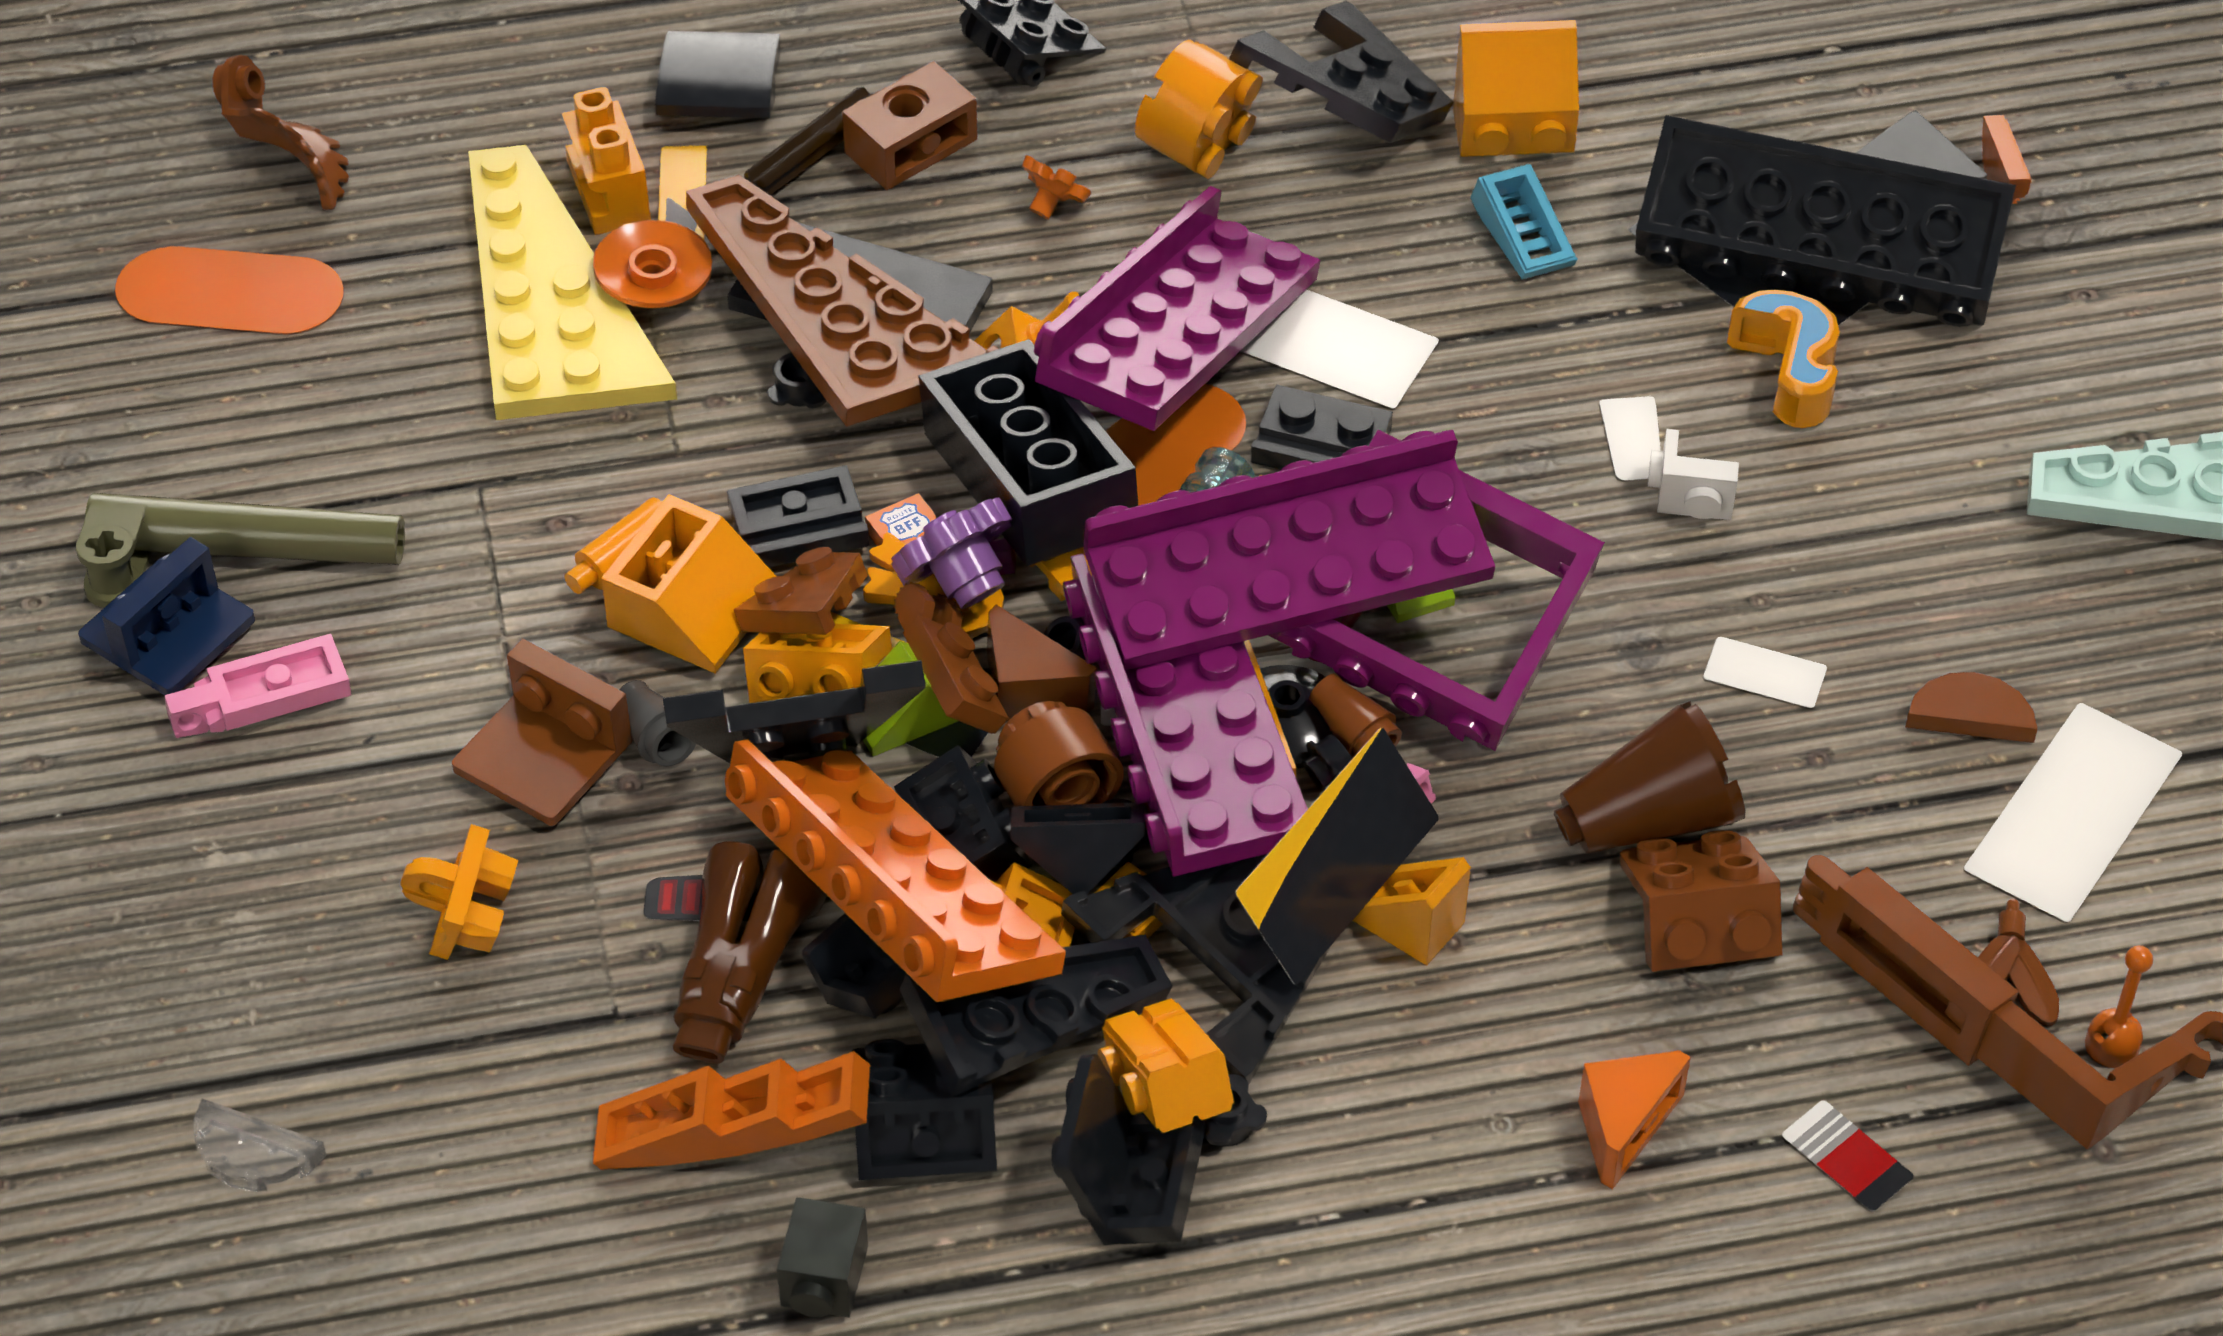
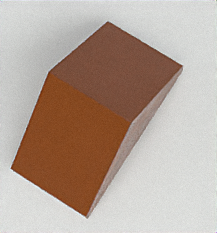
(1034, 667)

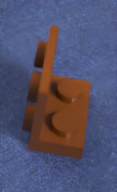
(548, 736)

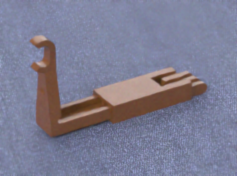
(1975, 1008)

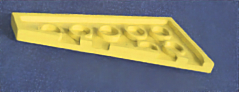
(548, 322)

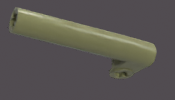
(126, 529)

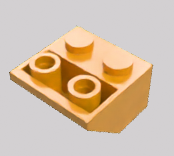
(682, 584)

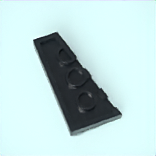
(1017, 1024)

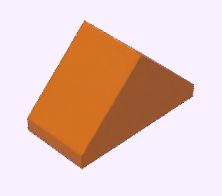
(1627, 1104)

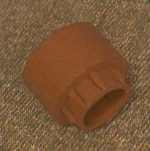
(1056, 758)

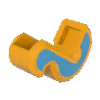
(1807, 337)

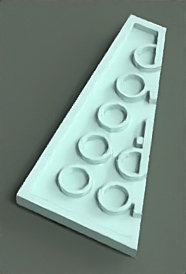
(2142, 489)

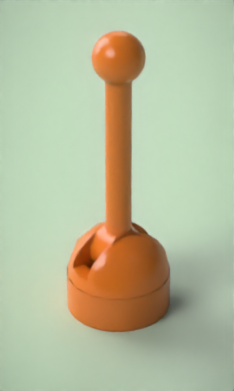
(2122, 1028)

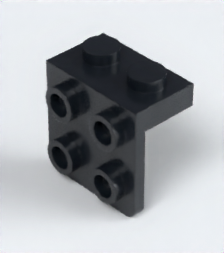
(1119, 1166)

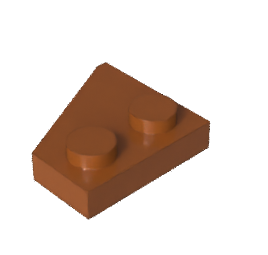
(804, 595)

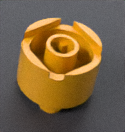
(1198, 107)

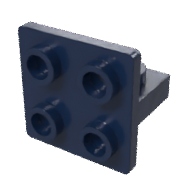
(169, 621)

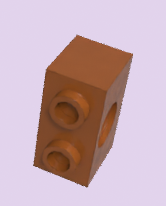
(910, 125)

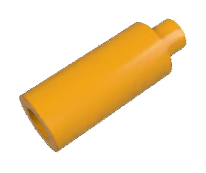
(602, 552)

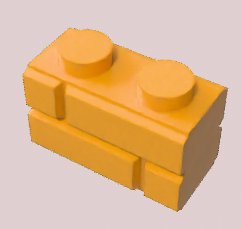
(1166, 1066)

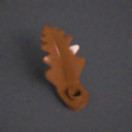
(240, 90)

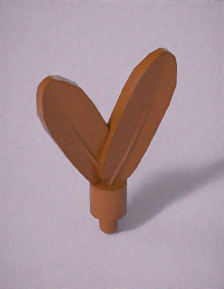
(2016, 961)

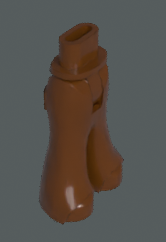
(728, 978)

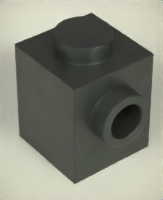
(822, 1258)

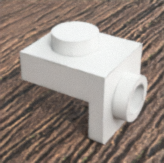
(1692, 484)

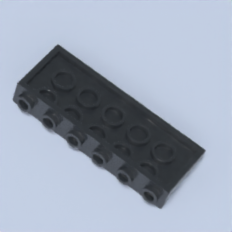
(1824, 221)

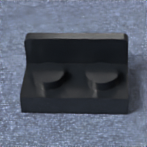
(965, 808)

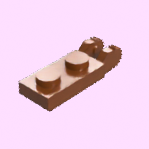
(948, 658)

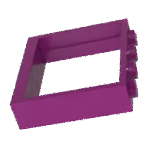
(1425, 692)

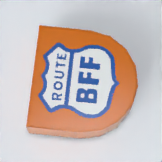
(901, 519)

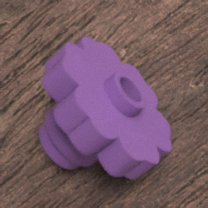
(958, 553)

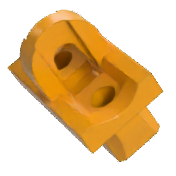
(460, 918)

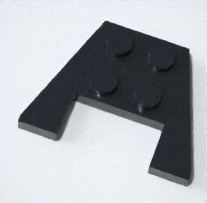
(1365, 83)
(798, 723)
(1216, 928)

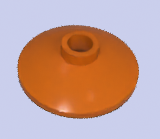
(652, 264)

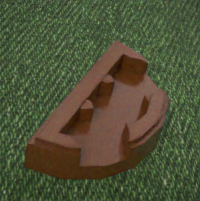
(1973, 706)

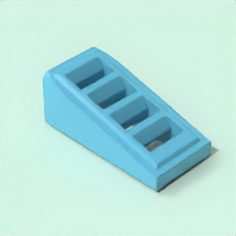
(1522, 185)

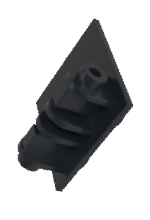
(1025, 34)

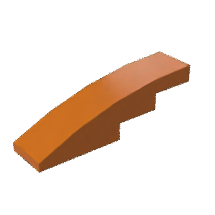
(721, 1117)

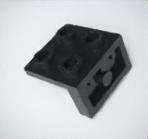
(916, 1122)

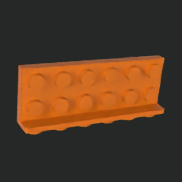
(892, 872)

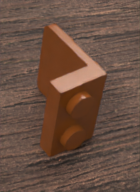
(1705, 900)

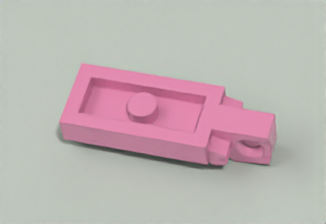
(260, 688)

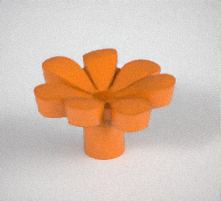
(1052, 187)

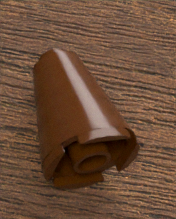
(1653, 787)

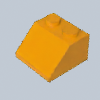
(1517, 88)

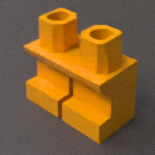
(605, 162)

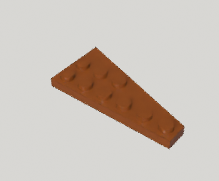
(838, 315)

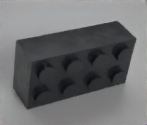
(1026, 447)

